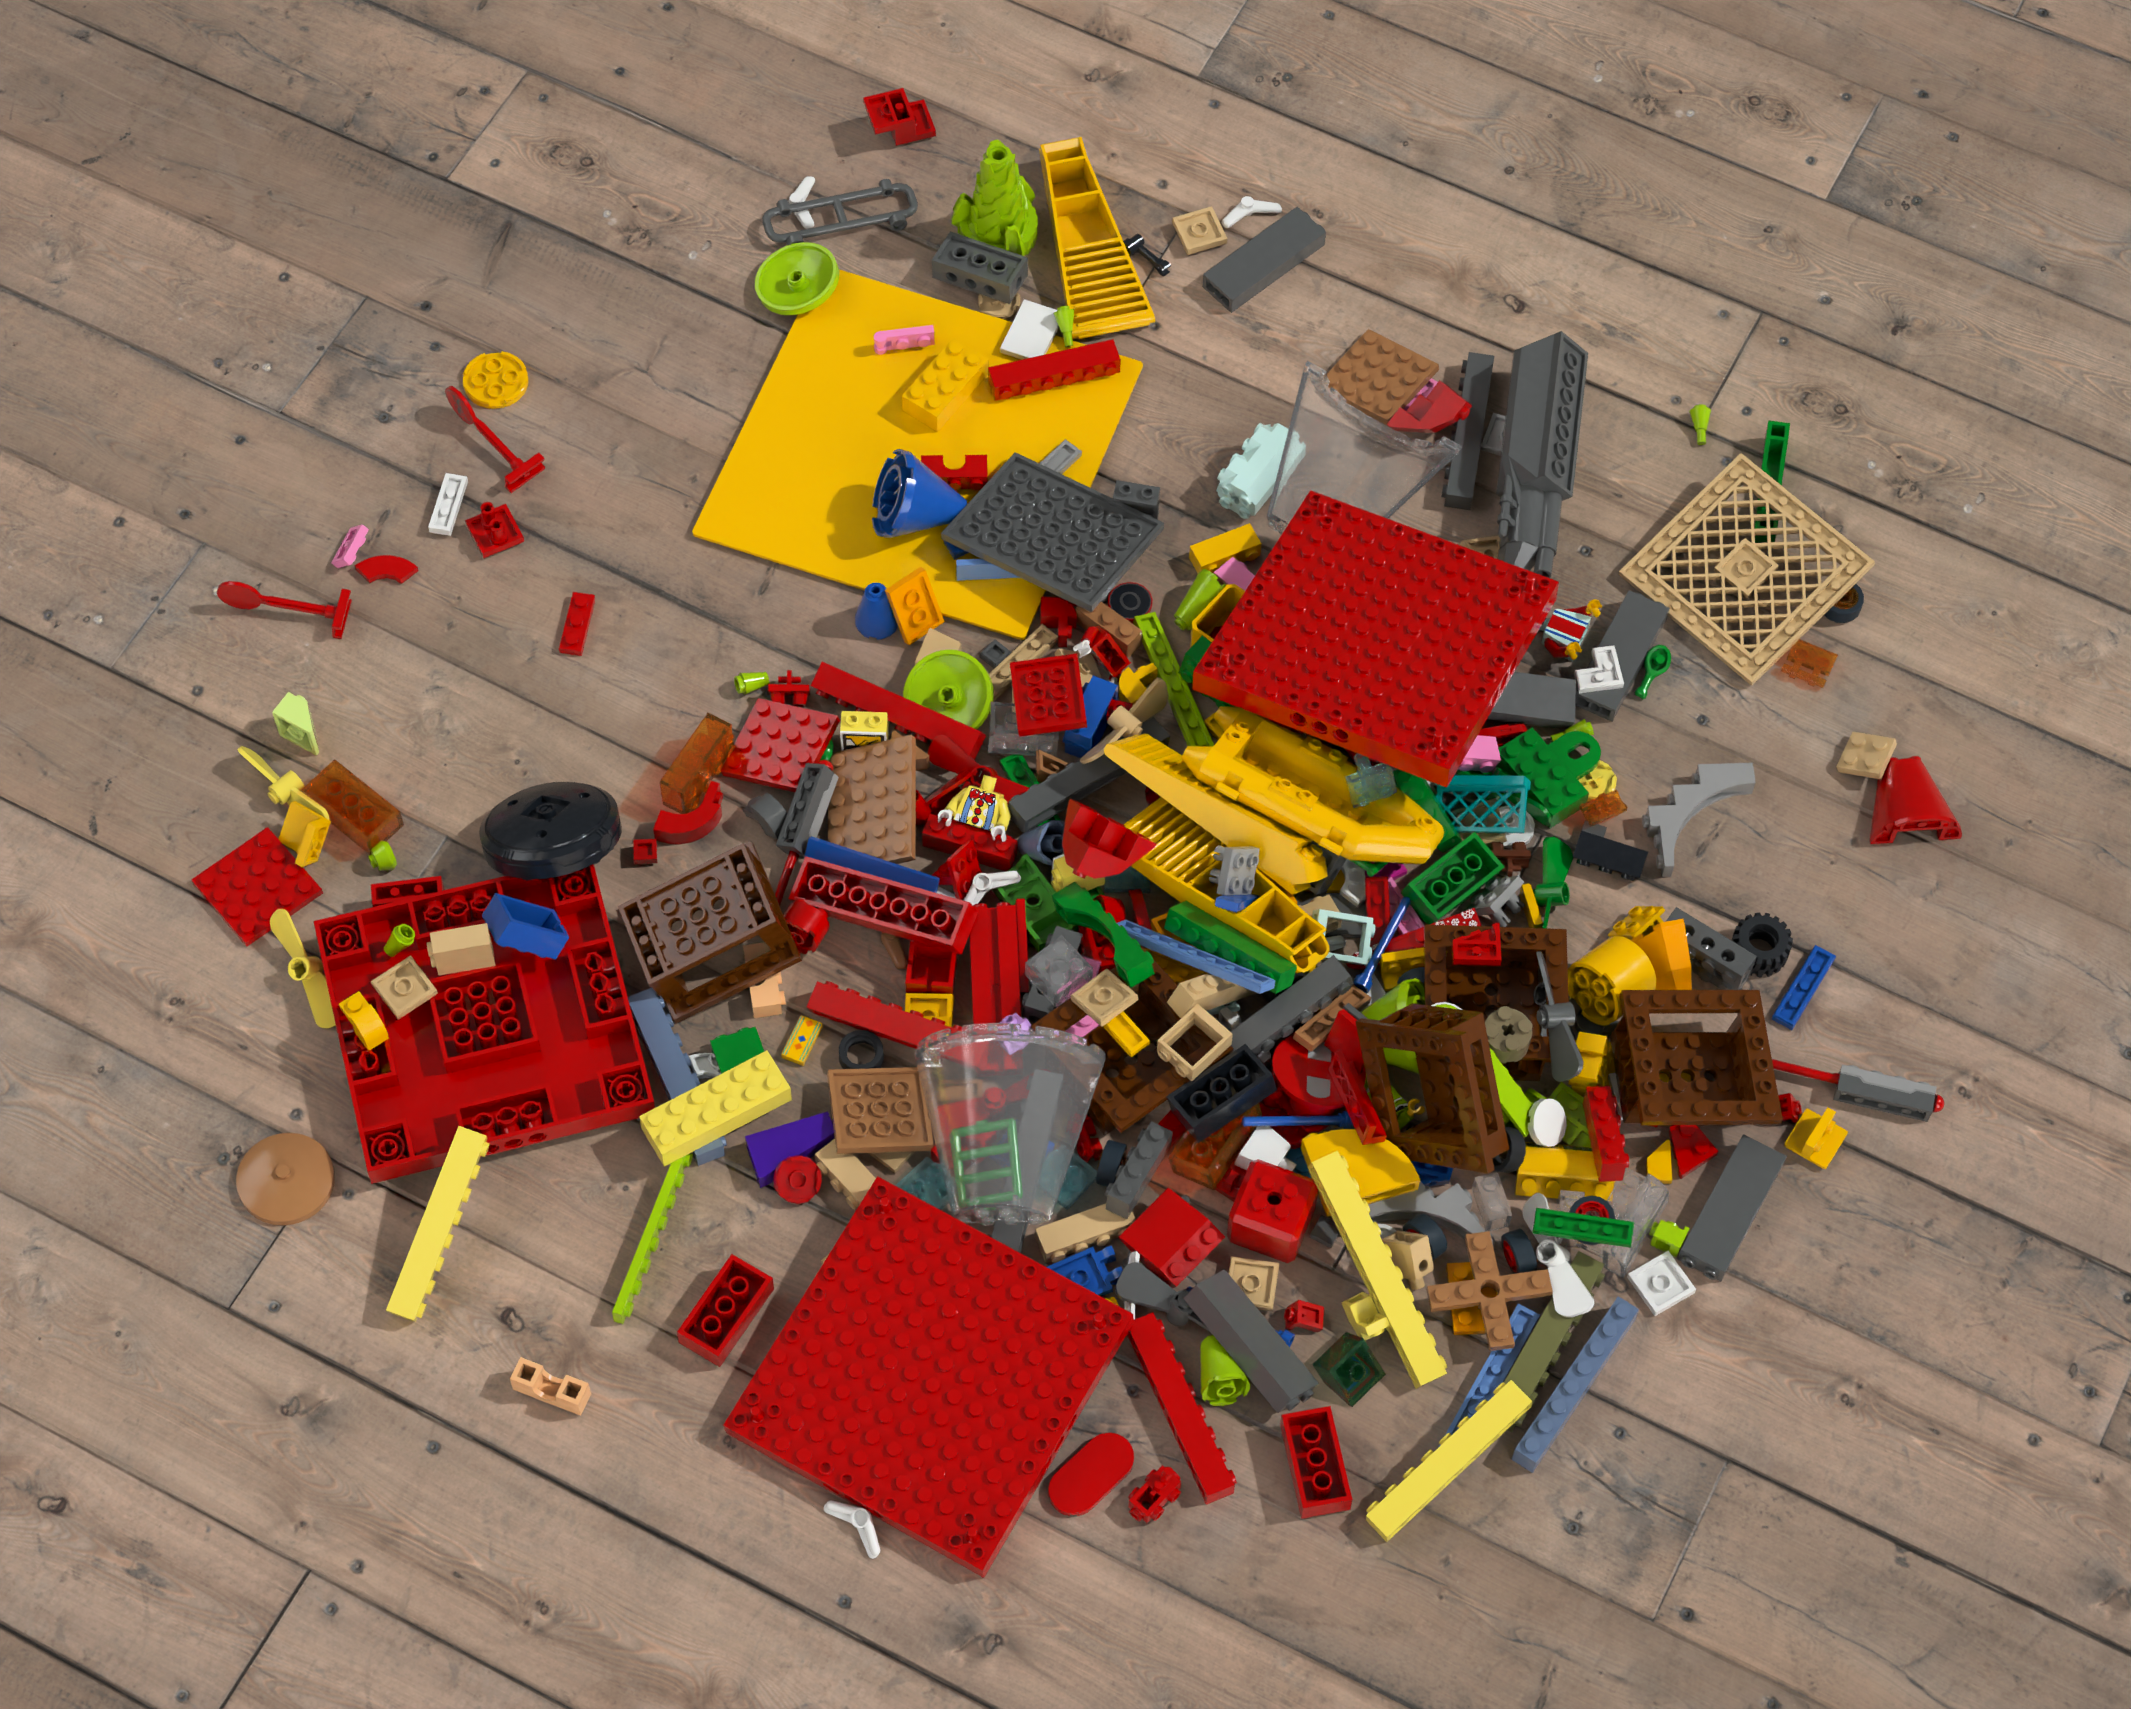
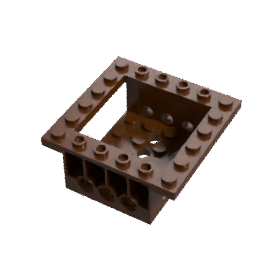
(747, 911)
(1514, 986)
(1736, 1058)
(1456, 1081)
(1142, 1085)

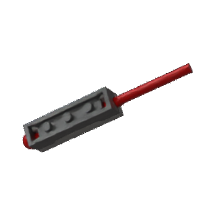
(805, 816)
(1875, 1090)

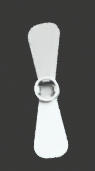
(1569, 1292)

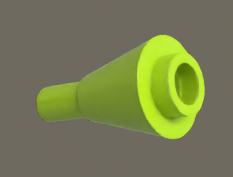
(1064, 318)
(1700, 417)
(1580, 726)

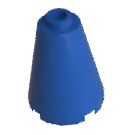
(874, 613)

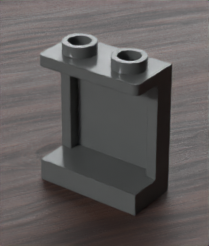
(1138, 496)

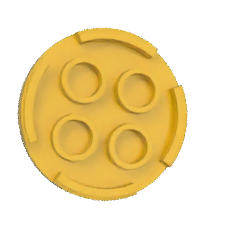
(495, 380)

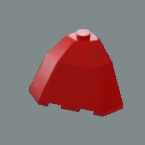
(1432, 412)
(1100, 844)

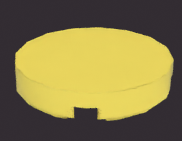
(1599, 780)

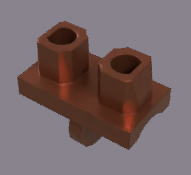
(1512, 859)

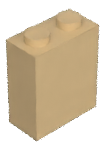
(461, 949)

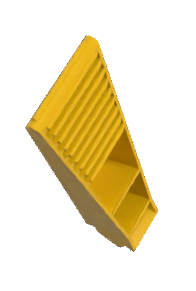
(1089, 249)
(1282, 852)
(1183, 868)

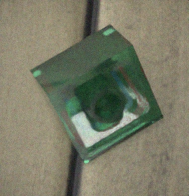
(1349, 1368)

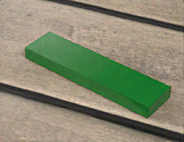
(1583, 1227)

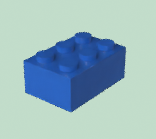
(1097, 697)
(525, 926)

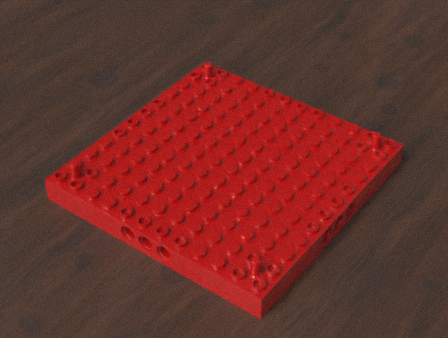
(1376, 637)
(501, 1047)
(929, 1375)

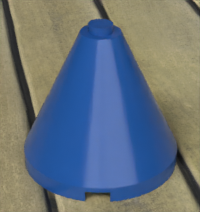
(912, 497)

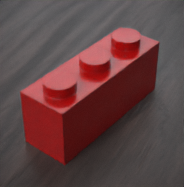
(400, 890)

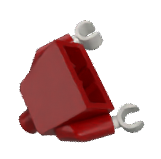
(1104, 651)

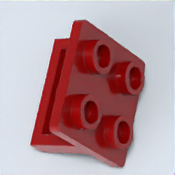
(960, 869)

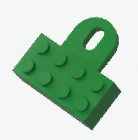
(1551, 770)

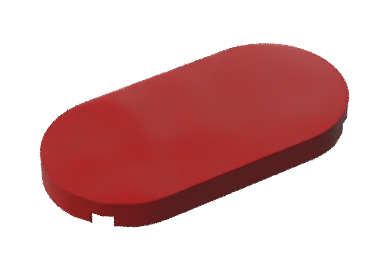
(1091, 1474)

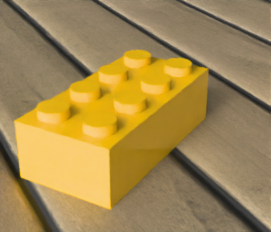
(945, 384)

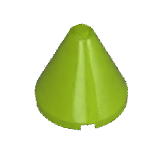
(1402, 995)

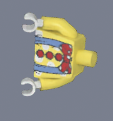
(980, 808)

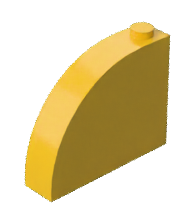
(1377, 1167)

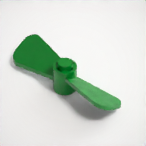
(1534, 808)
(1556, 864)

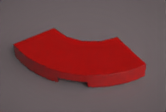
(386, 567)

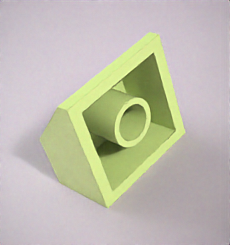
(295, 722)

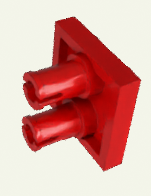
(494, 529)

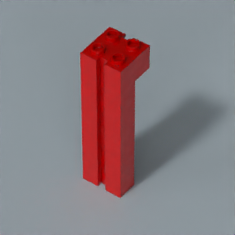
(994, 963)

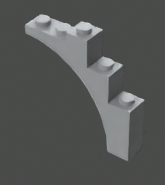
(1708, 786)
(1447, 1210)

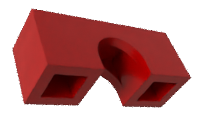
(970, 476)

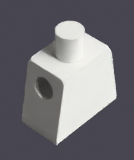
(1266, 1146)

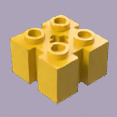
(1596, 1062)

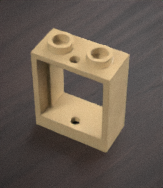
(1209, 1026)

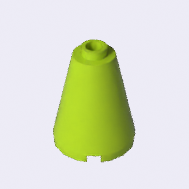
(1199, 595)
(1220, 1375)

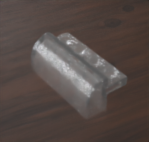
(1633, 1200)

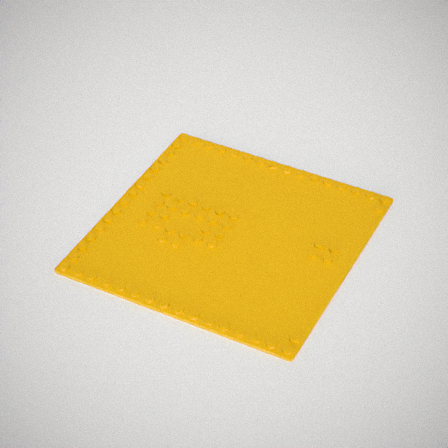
(833, 415)

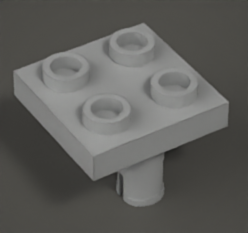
(1236, 871)
(1496, 894)

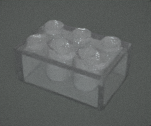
(1004, 735)

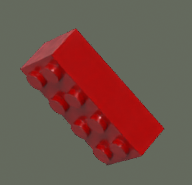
(725, 1310)
(1316, 1462)

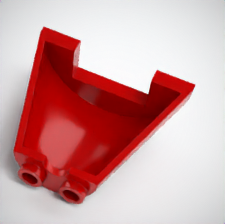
(1910, 802)

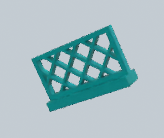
(1487, 785)

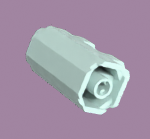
(1252, 476)

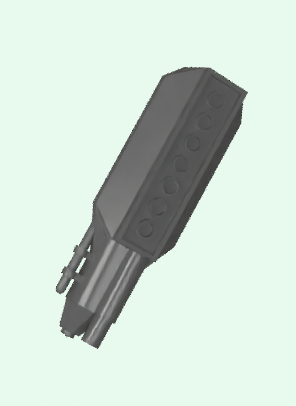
(1539, 449)

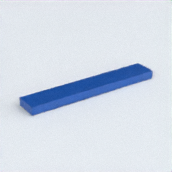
(858, 861)

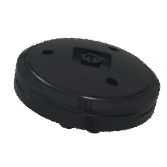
(550, 830)

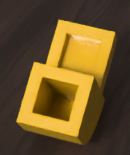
(1133, 684)
(364, 1020)

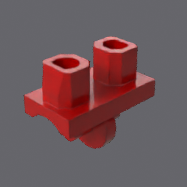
(799, 691)

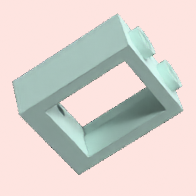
(1368, 931)

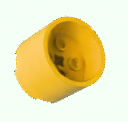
(1602, 975)

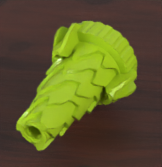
(1000, 205)

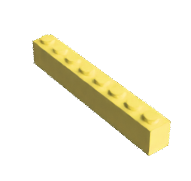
(437, 1224)
(1448, 1461)

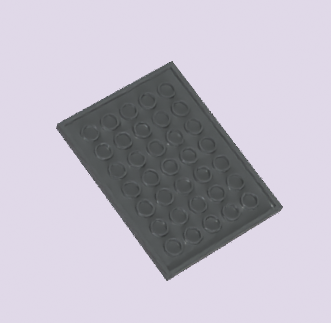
(1052, 531)

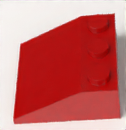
(1171, 1238)

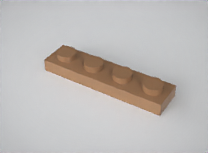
(1318, 1028)

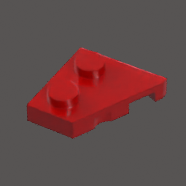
(1478, 948)
(1690, 1148)

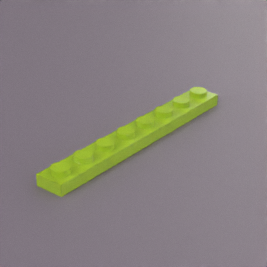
(1179, 694)
(650, 1241)

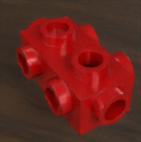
(1157, 1491)

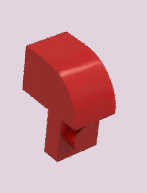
(1058, 614)

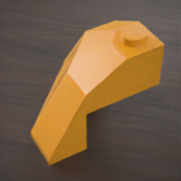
(1668, 955)

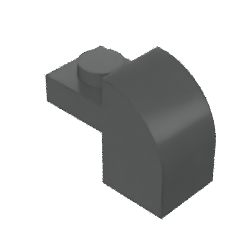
(768, 813)

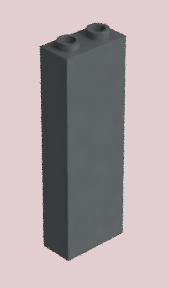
(1264, 259)
(1633, 635)
(1537, 701)
(1731, 1208)
(1251, 1341)

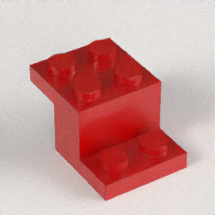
(894, 113)

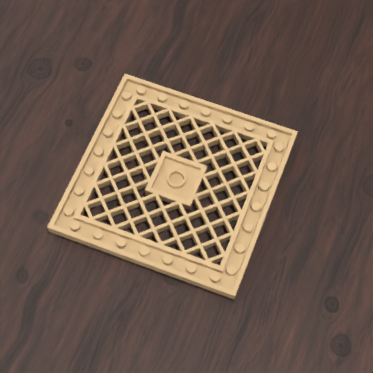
(1747, 568)

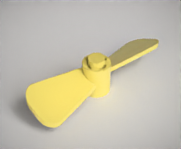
(283, 789)
(304, 968)

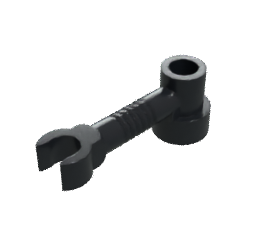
(1135, 245)

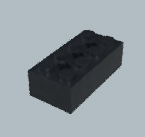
(1221, 1093)

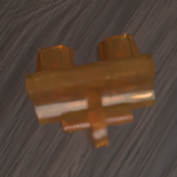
(1603, 807)

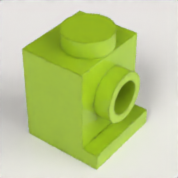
(1668, 1237)

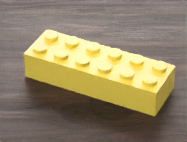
(715, 1108)

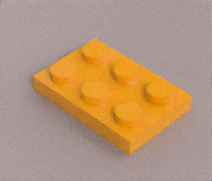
(914, 605)
(1467, 1319)

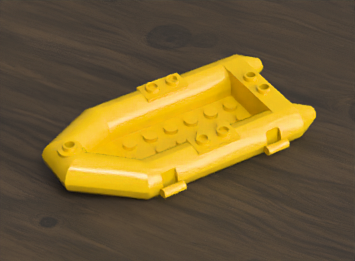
(1307, 791)

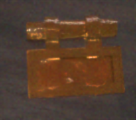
(1811, 657)

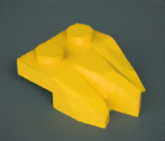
(931, 1005)

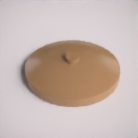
(285, 1179)

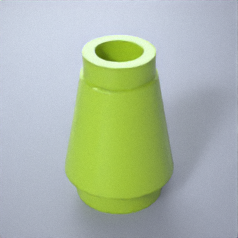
(750, 681)
(400, 938)

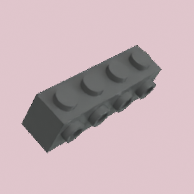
(1138, 1170)

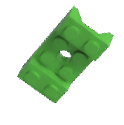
(1042, 917)

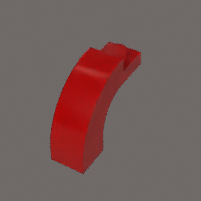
(692, 826)

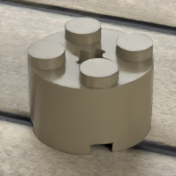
(1508, 1034)

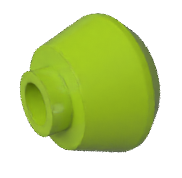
(382, 857)

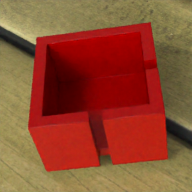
(930, 970)

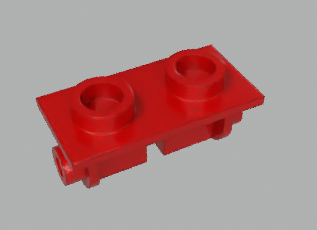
(1086, 1146)

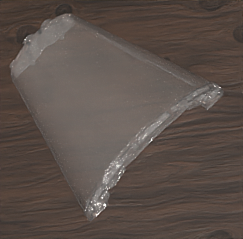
(1348, 456)
(1006, 1115)

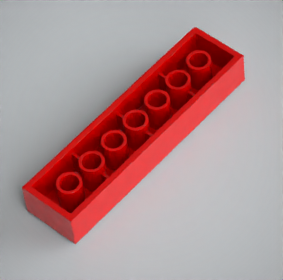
(885, 905)

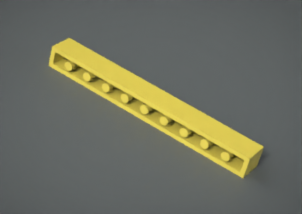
(1377, 1269)

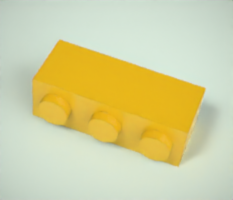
(1214, 552)

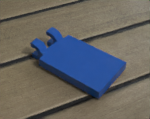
(1089, 1270)

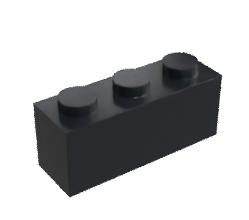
(1610, 855)

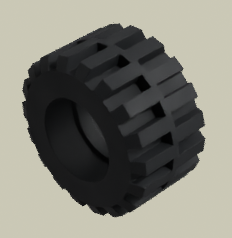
(1771, 931)

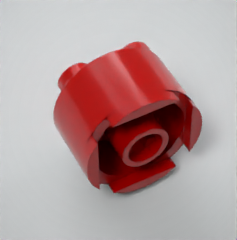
(806, 924)

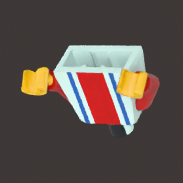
(1567, 629)

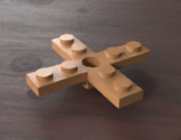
(1486, 1274)

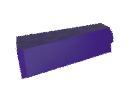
(795, 1138)

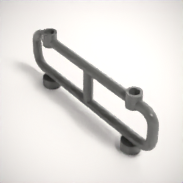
(896, 219)

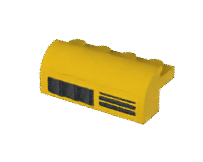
(1559, 1168)

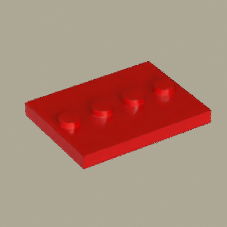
(1048, 695)

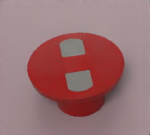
(1306, 1078)

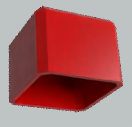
(1268, 1227)

